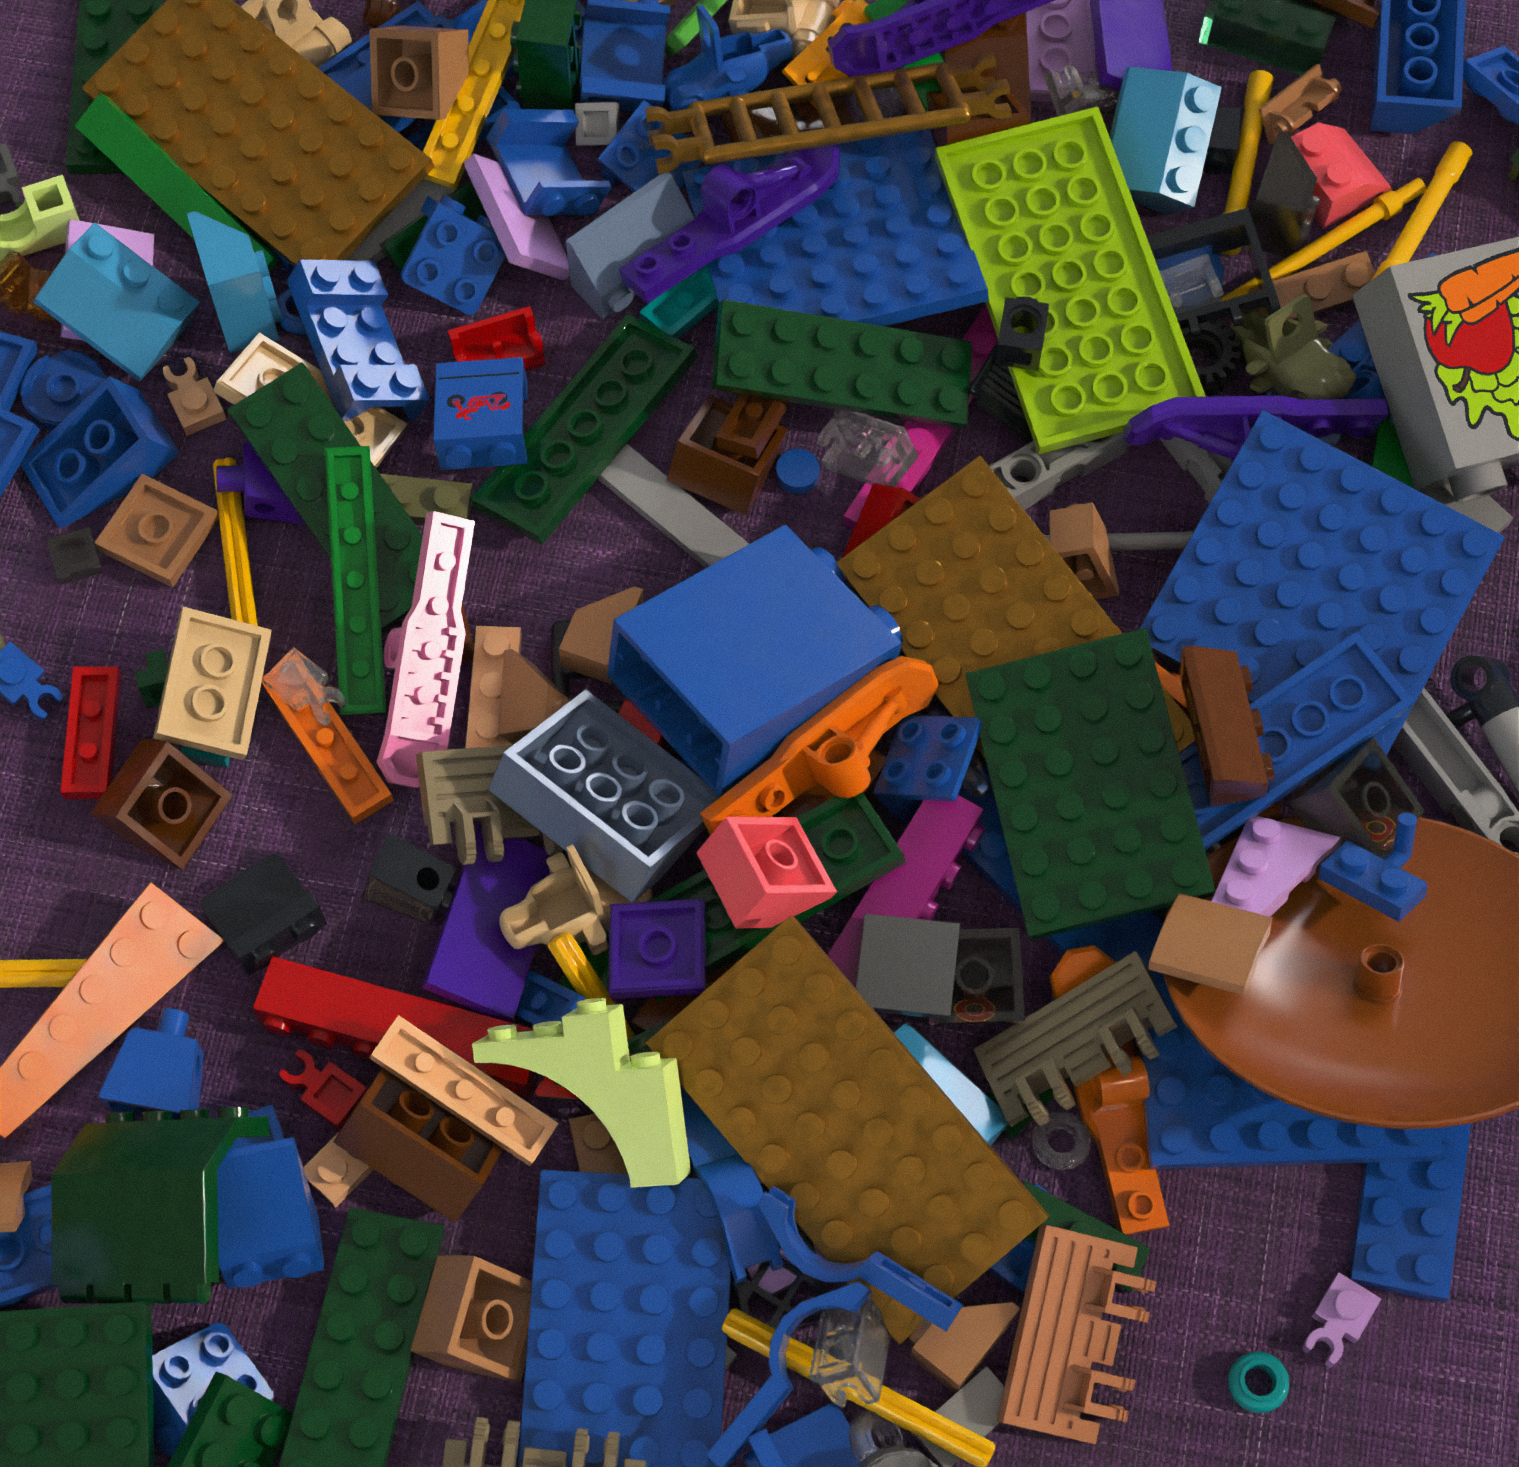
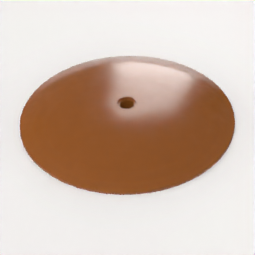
(1375, 1011)

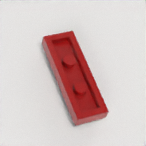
(91, 732)

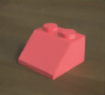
(1343, 172)
(764, 870)

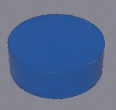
(797, 471)

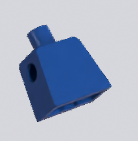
(156, 1069)

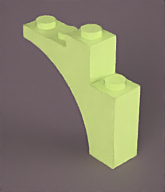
(591, 1059)

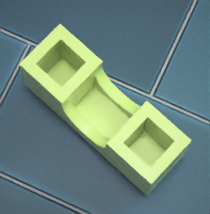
(39, 220)

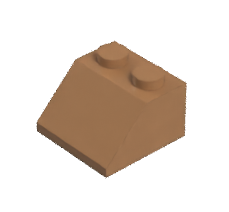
(417, 70)
(475, 1318)

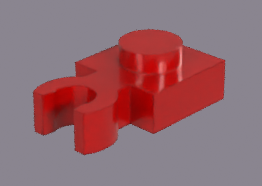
(328, 1093)

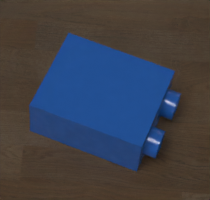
(747, 653)

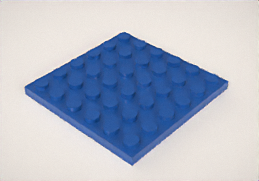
(866, 250)
(1311, 552)

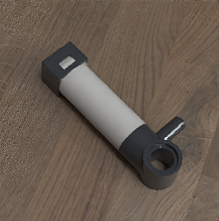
(1492, 706)

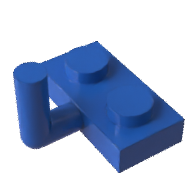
(1378, 880)

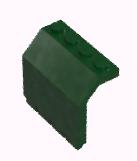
(143, 1206)

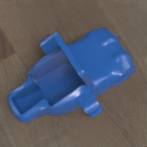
(725, 64)

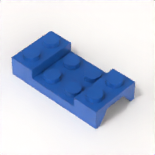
(352, 337)

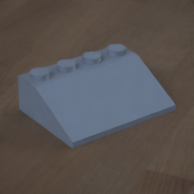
(606, 791)

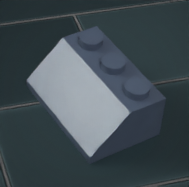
(619, 238)

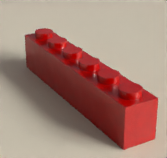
(359, 1013)

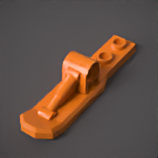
(832, 744)
(1115, 1115)

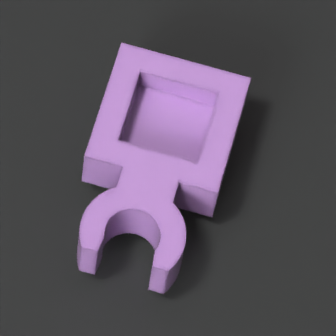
(1344, 1314)

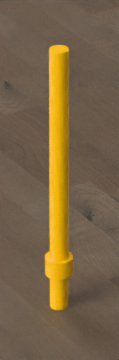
(1383, 207)

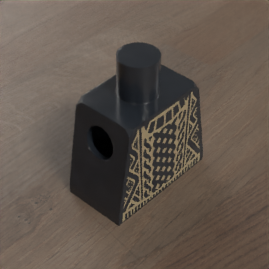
(398, 880)

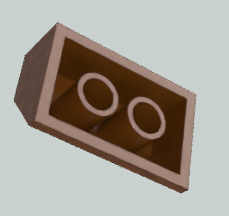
(1224, 725)
(418, 1145)

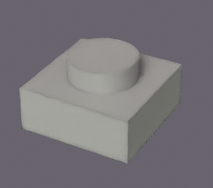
(597, 123)

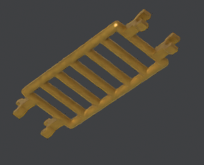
(949, 79)

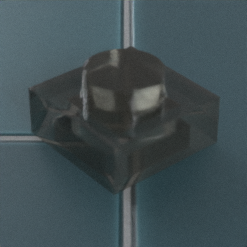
(74, 556)

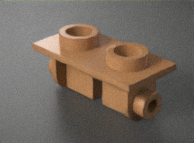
(1297, 102)

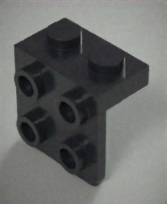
(263, 913)

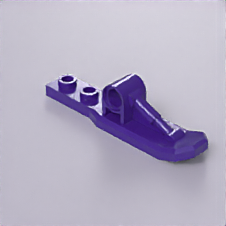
(918, 32)
(734, 215)
(1225, 422)

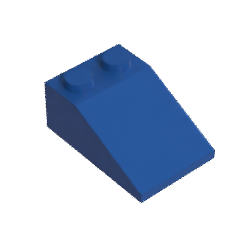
(98, 452)
(266, 1216)

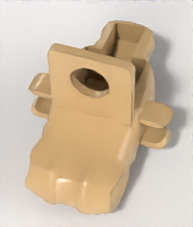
(564, 901)

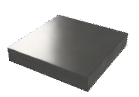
(908, 965)

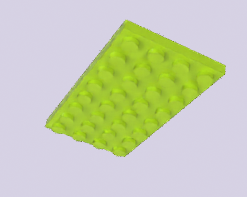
(1062, 228)

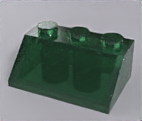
(1270, 31)

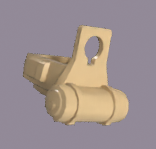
(797, 18)
(301, 28)

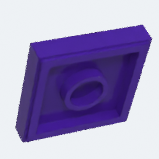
(658, 948)

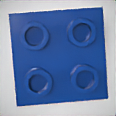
(632, 157)

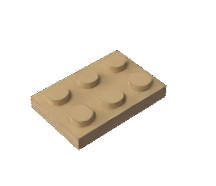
(212, 684)

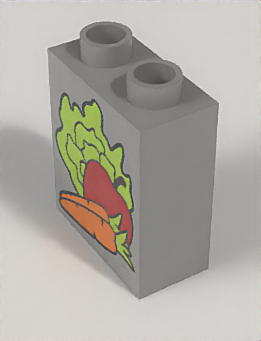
(1450, 364)

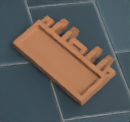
(1064, 1333)

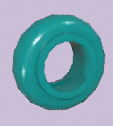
(1273, 1368)

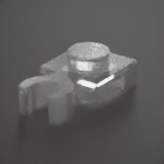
(303, 682)

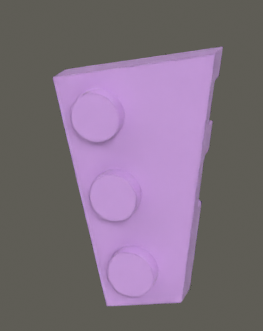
(1271, 863)

